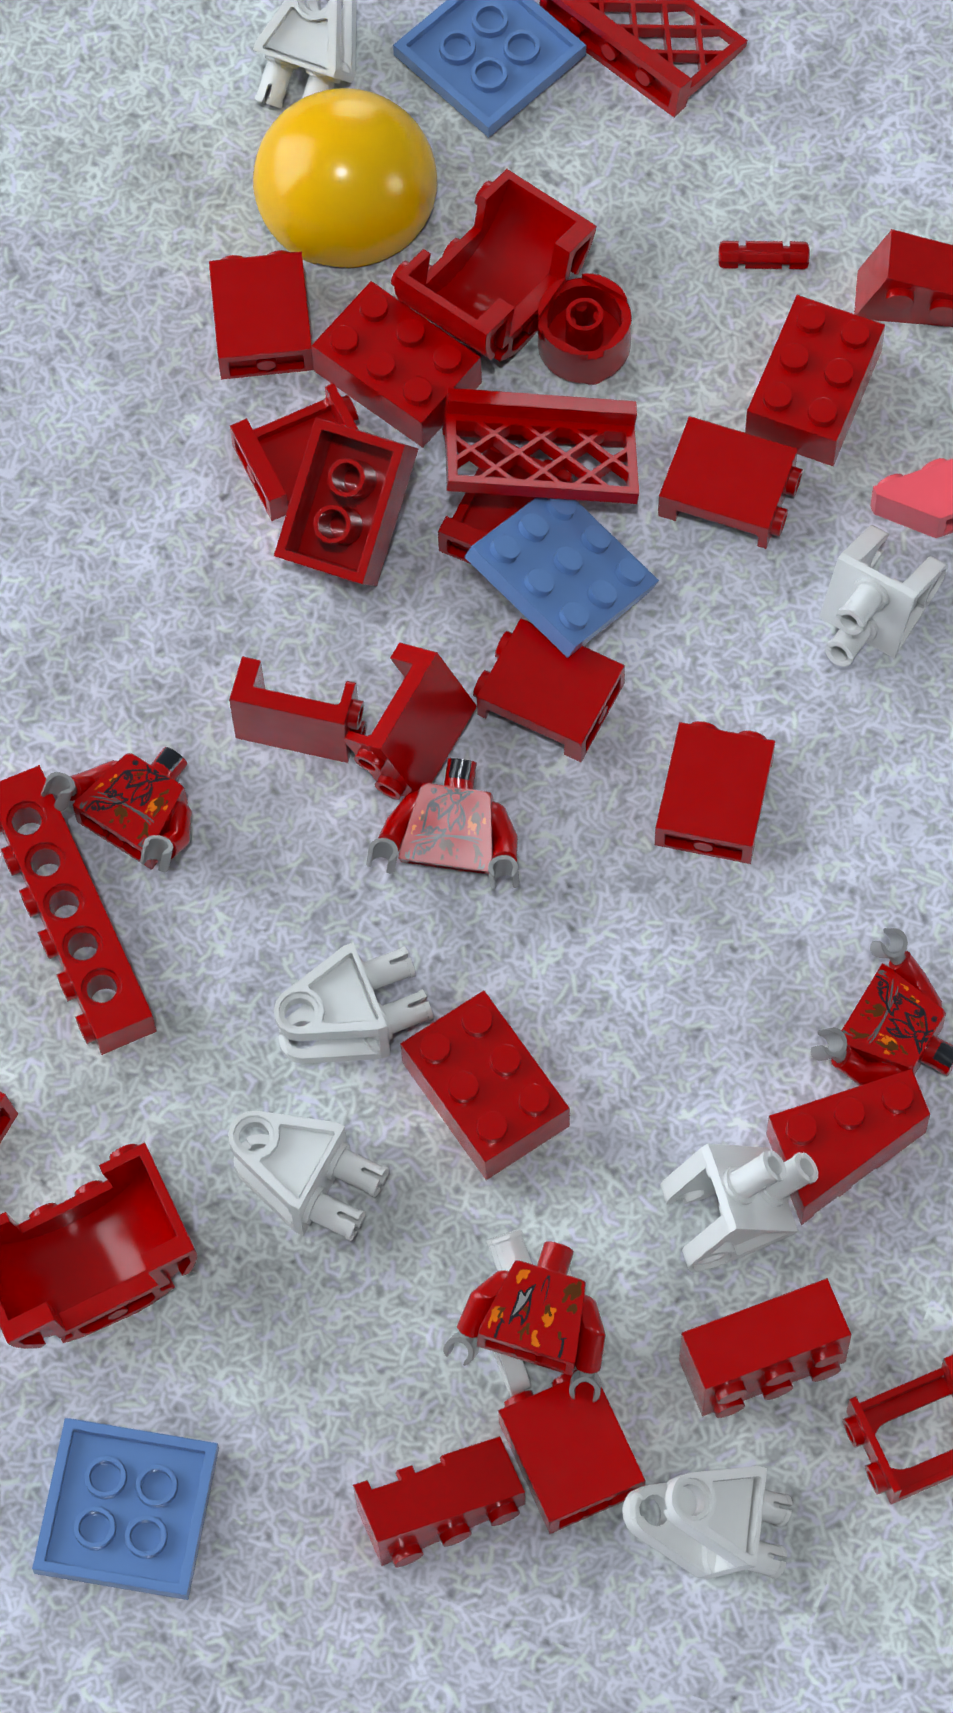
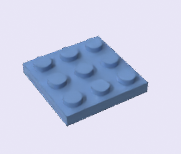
(489, 56)
(561, 570)
(126, 1508)

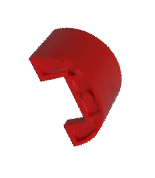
(495, 275)
(92, 1255)

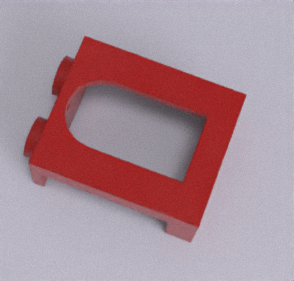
(871, 1414)

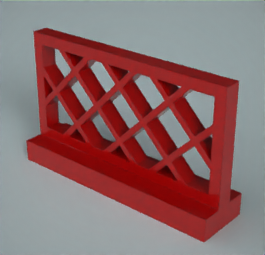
(634, 62)
(542, 421)

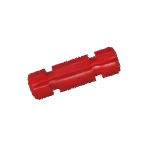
(764, 254)

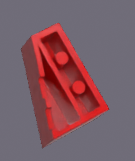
(907, 281)
(849, 1135)

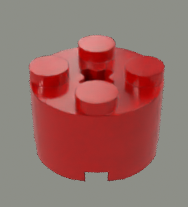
(584, 328)

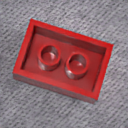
(394, 362)
(815, 379)
(346, 502)
(485, 1085)
(765, 1349)

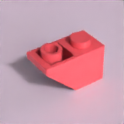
(918, 499)

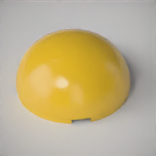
(345, 178)

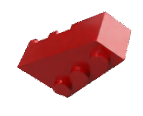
(440, 1502)

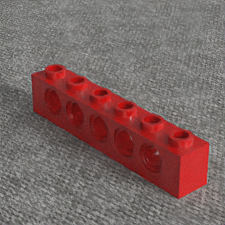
(127, 1013)

